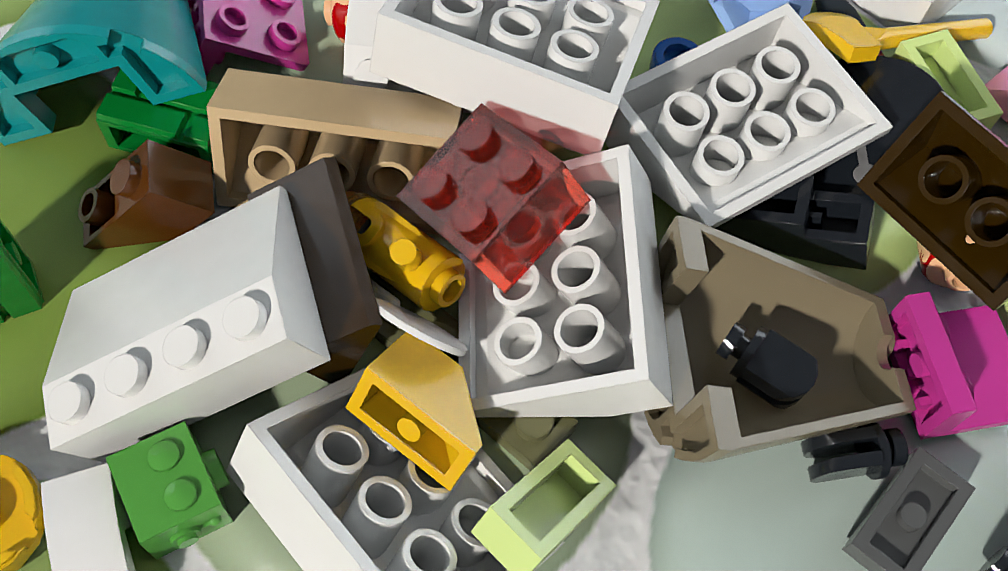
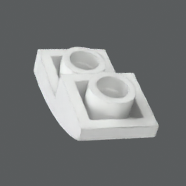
(86, 522)

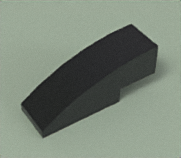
(810, 225)

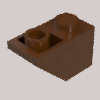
(147, 198)

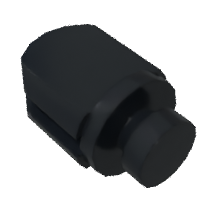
(770, 365)
(875, 449)

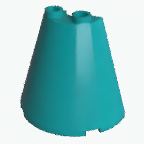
(74, 38)

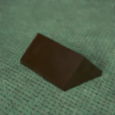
(947, 183)
(333, 264)

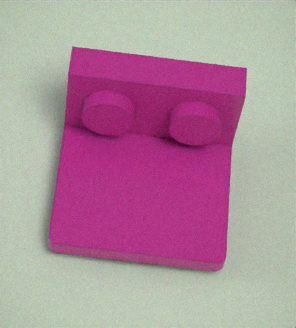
(251, 28)
(952, 365)

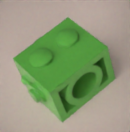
(171, 489)

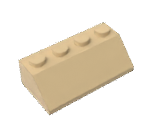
(279, 123)

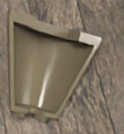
(723, 280)

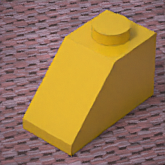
(420, 407)

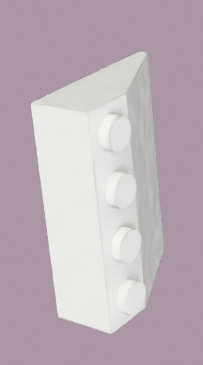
(533, 62)
(743, 118)
(584, 319)
(184, 332)
(353, 499)

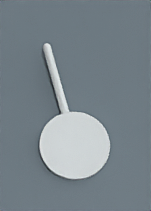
(417, 326)

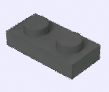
(909, 516)

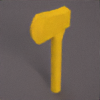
(862, 44)

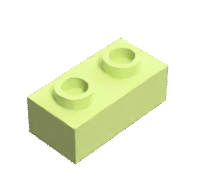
(948, 65)
(543, 508)

